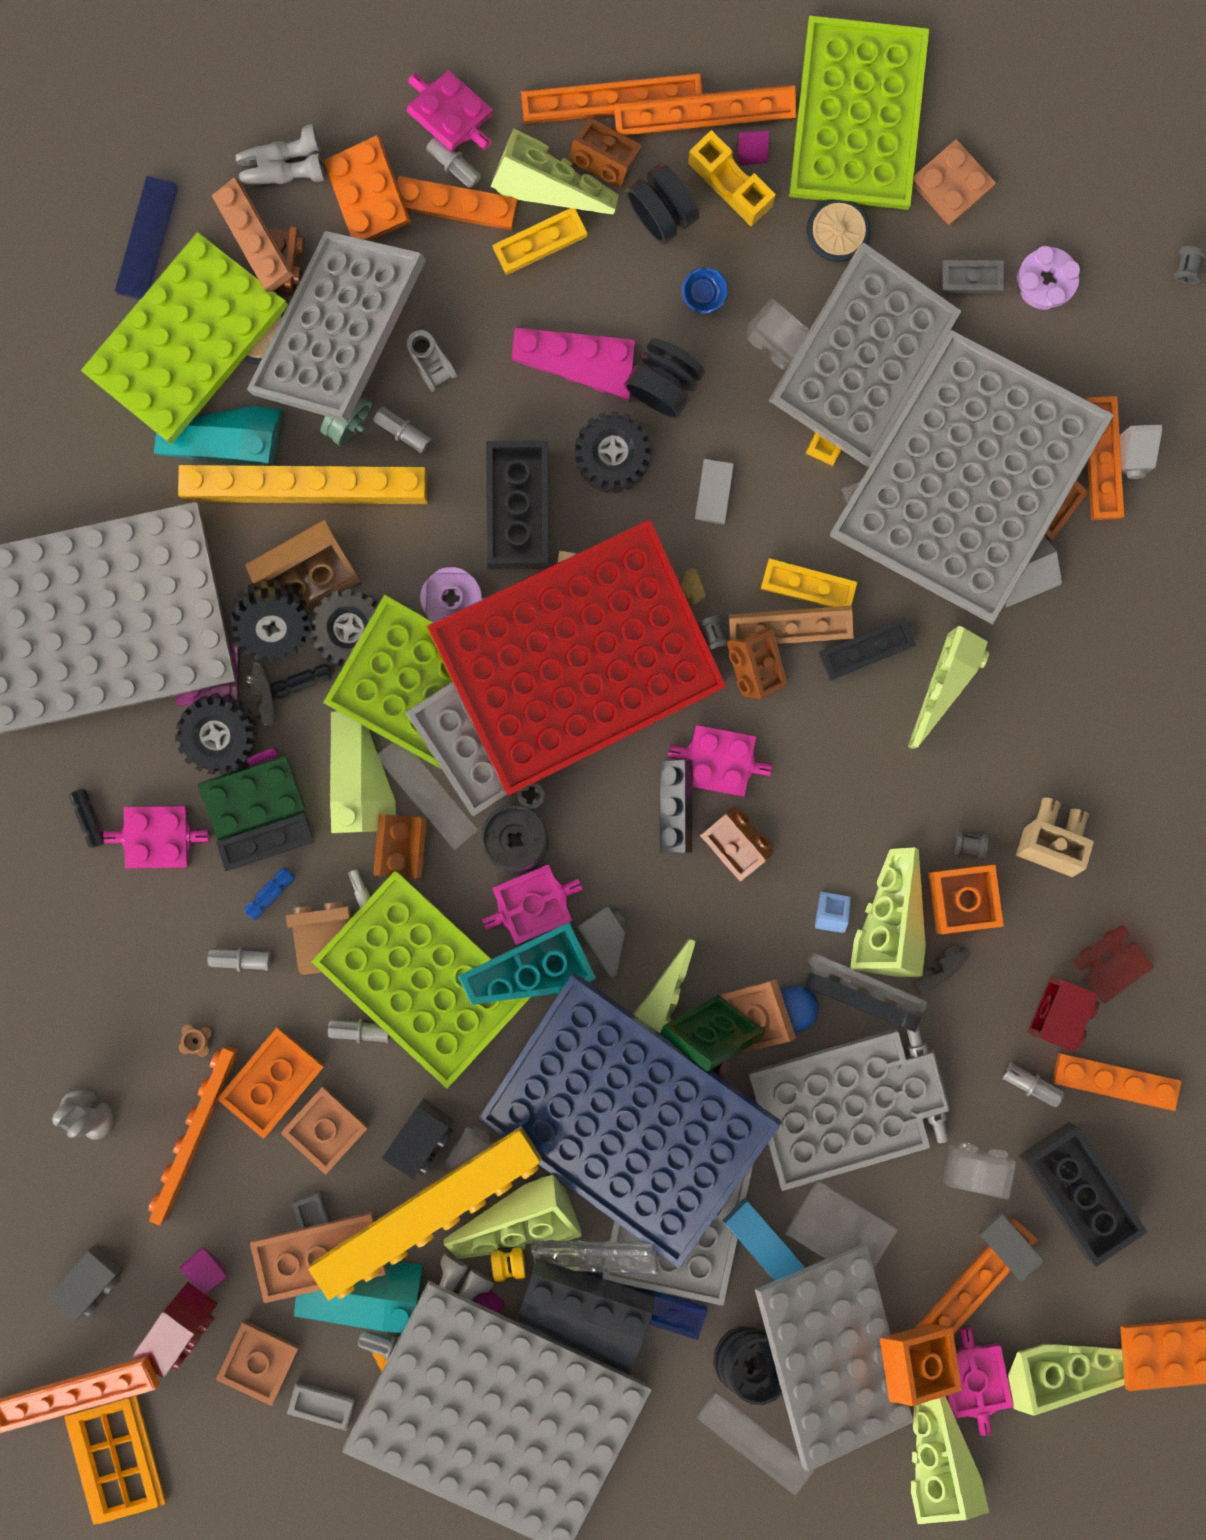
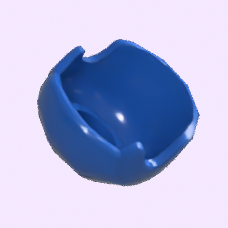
(704, 290)
(801, 1006)

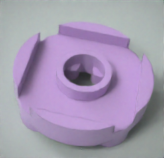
(1047, 260)
(439, 586)

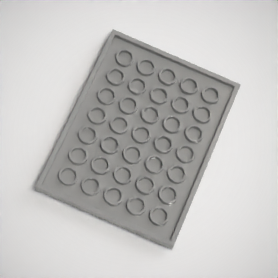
(971, 476)
(109, 618)
(496, 1417)

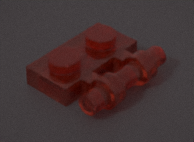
(1118, 971)

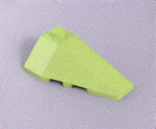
(538, 177)
(957, 664)
(356, 779)
(894, 929)
(664, 995)
(530, 1213)
(1062, 1374)
(945, 1474)

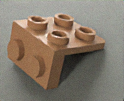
(315, 930)

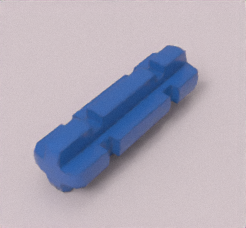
(269, 893)

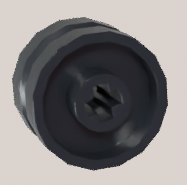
(662, 203)

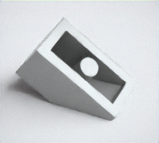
(1139, 450)

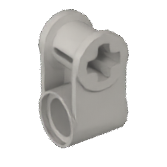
(432, 364)

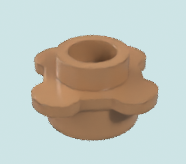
(199, 1048)

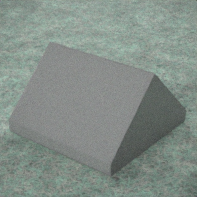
(1039, 575)

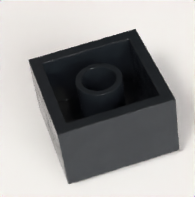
(417, 1139)

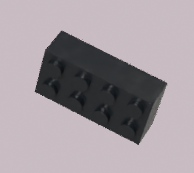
(517, 504)
(1082, 1194)

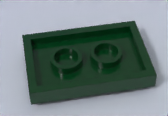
(252, 797)
(712, 1032)

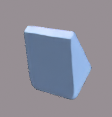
(833, 912)

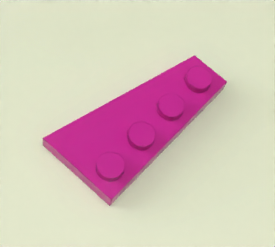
(579, 358)

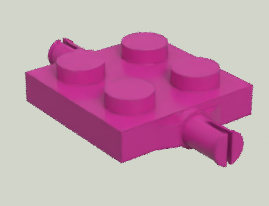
(449, 110)
(721, 760)
(156, 836)
(532, 904)
(982, 1382)

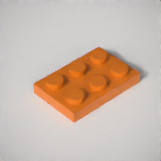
(367, 190)
(270, 1082)
(1164, 1354)

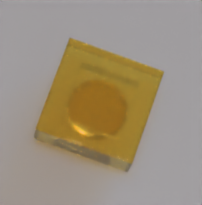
(692, 586)

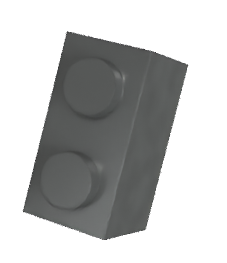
(85, 1283)

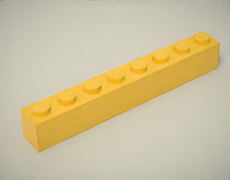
(303, 484)
(425, 1213)

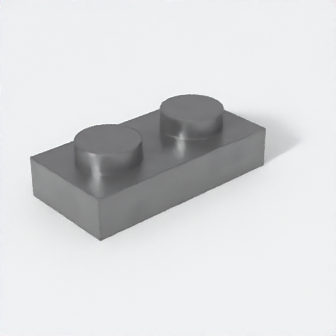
(972, 276)

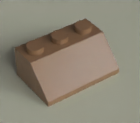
(308, 562)

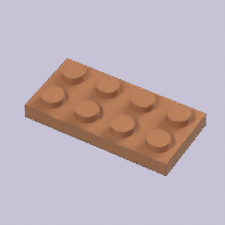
(285, 1257)

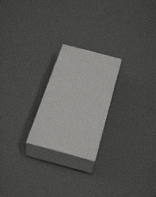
(714, 492)
(321, 1406)

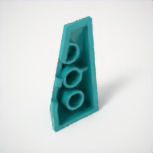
(229, 437)
(529, 970)
(377, 1305)

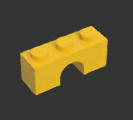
(745, 194)

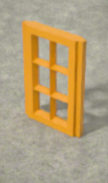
(87, 1468)

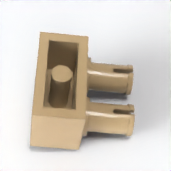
(1053, 846)

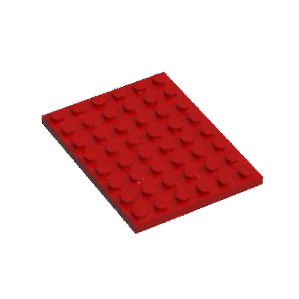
(576, 656)

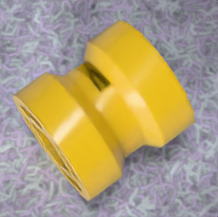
(501, 1266)

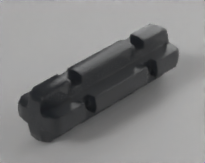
(302, 681)
(86, 818)

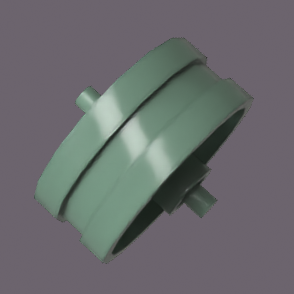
(343, 431)

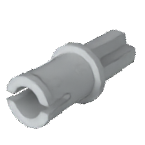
(453, 163)
(402, 430)
(239, 959)
(357, 1031)
(1033, 1085)
(377, 1343)

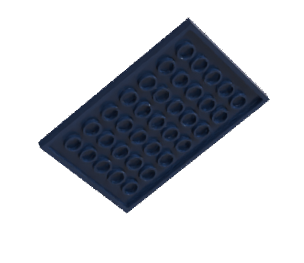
(630, 1119)

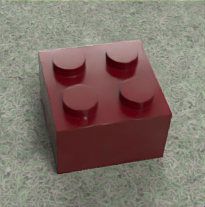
(1064, 1014)
(177, 1330)

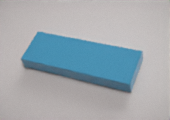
(761, 1241)

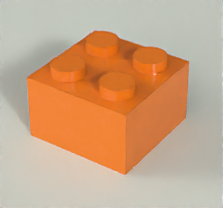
(965, 899)
(920, 1364)

